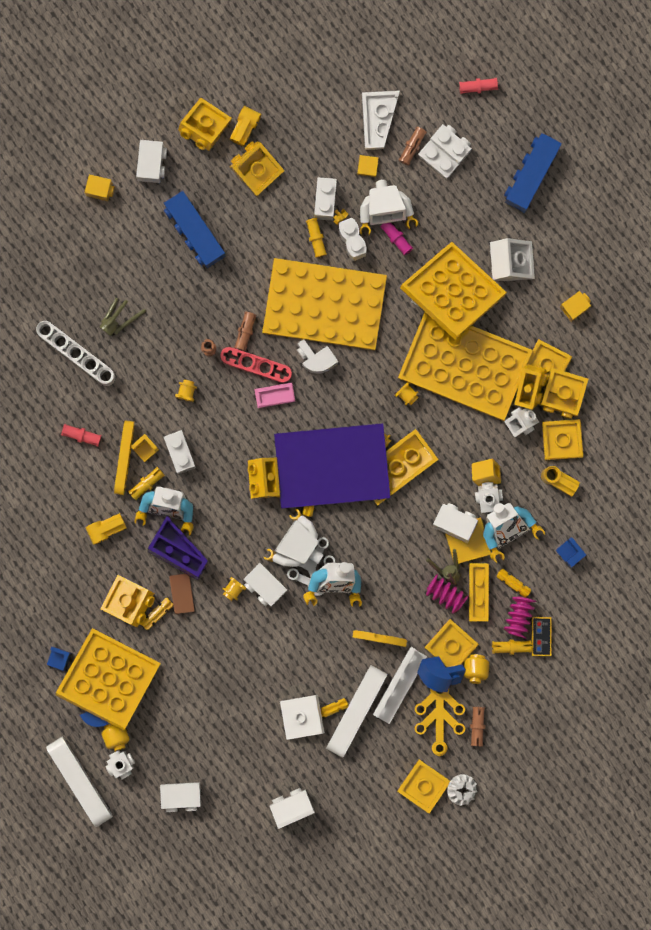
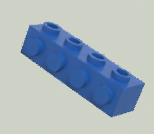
(533, 172)
(194, 229)

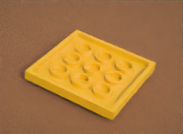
(453, 290)
(108, 679)

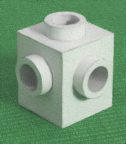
(521, 421)
(487, 503)
(127, 761)

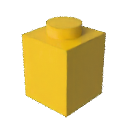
(99, 188)
(576, 305)

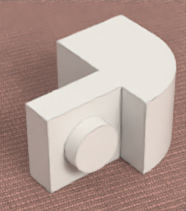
(319, 362)

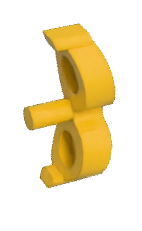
(339, 217)

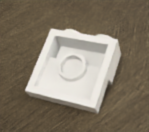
(445, 151)

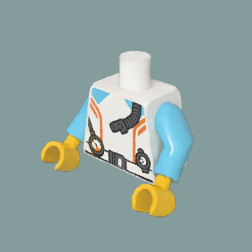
(167, 503)
(506, 525)
(335, 579)

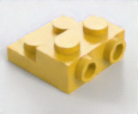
(204, 124)
(256, 167)
(563, 393)
(128, 601)

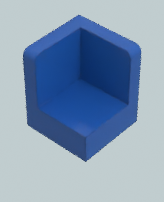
(570, 552)
(59, 658)

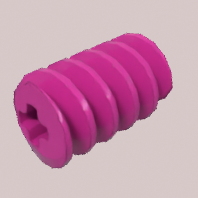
(446, 594)
(519, 616)

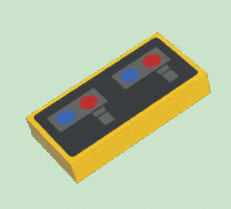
(541, 636)

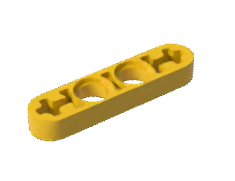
(124, 457)

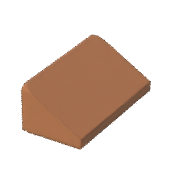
(181, 593)

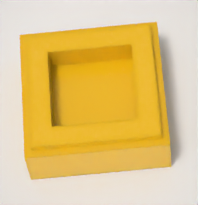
(367, 166)

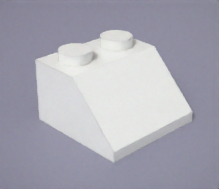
(512, 260)
(291, 808)

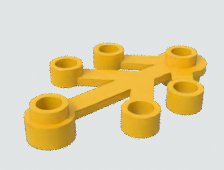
(440, 715)

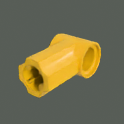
(246, 123)
(561, 482)
(103, 529)

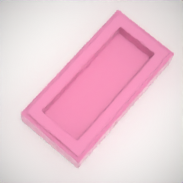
(274, 395)

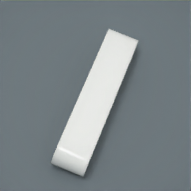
(71, 345)
(356, 711)
(79, 782)

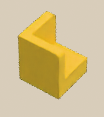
(144, 448)
(485, 472)

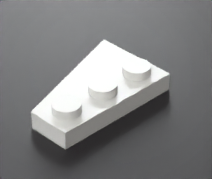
(377, 117)

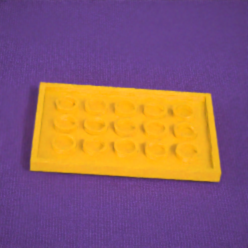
(324, 304)
(471, 370)

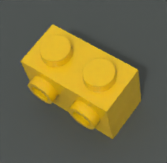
(530, 387)
(263, 478)

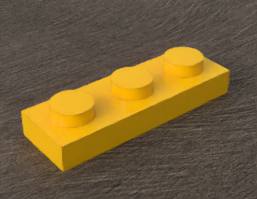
(478, 592)

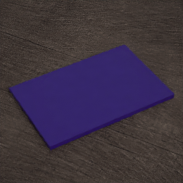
(332, 465)

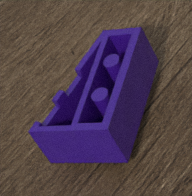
(176, 550)

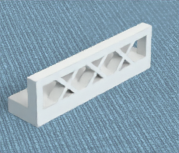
(399, 685)

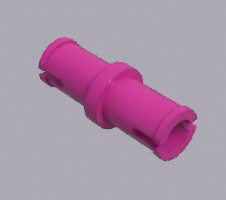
(397, 238)

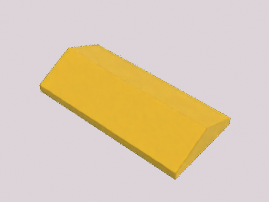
(407, 460)

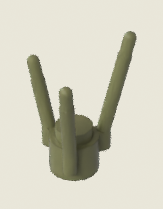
(109, 323)
(450, 572)

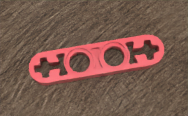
(255, 367)

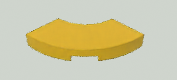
(379, 638)

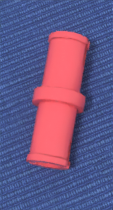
(478, 85)
(81, 435)

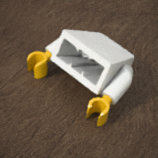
(384, 206)
(297, 544)

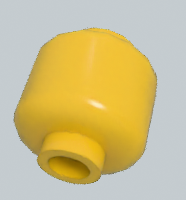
(476, 668)
(115, 737)

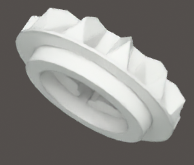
(457, 783)

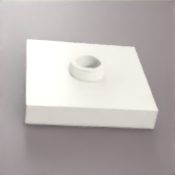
(302, 717)

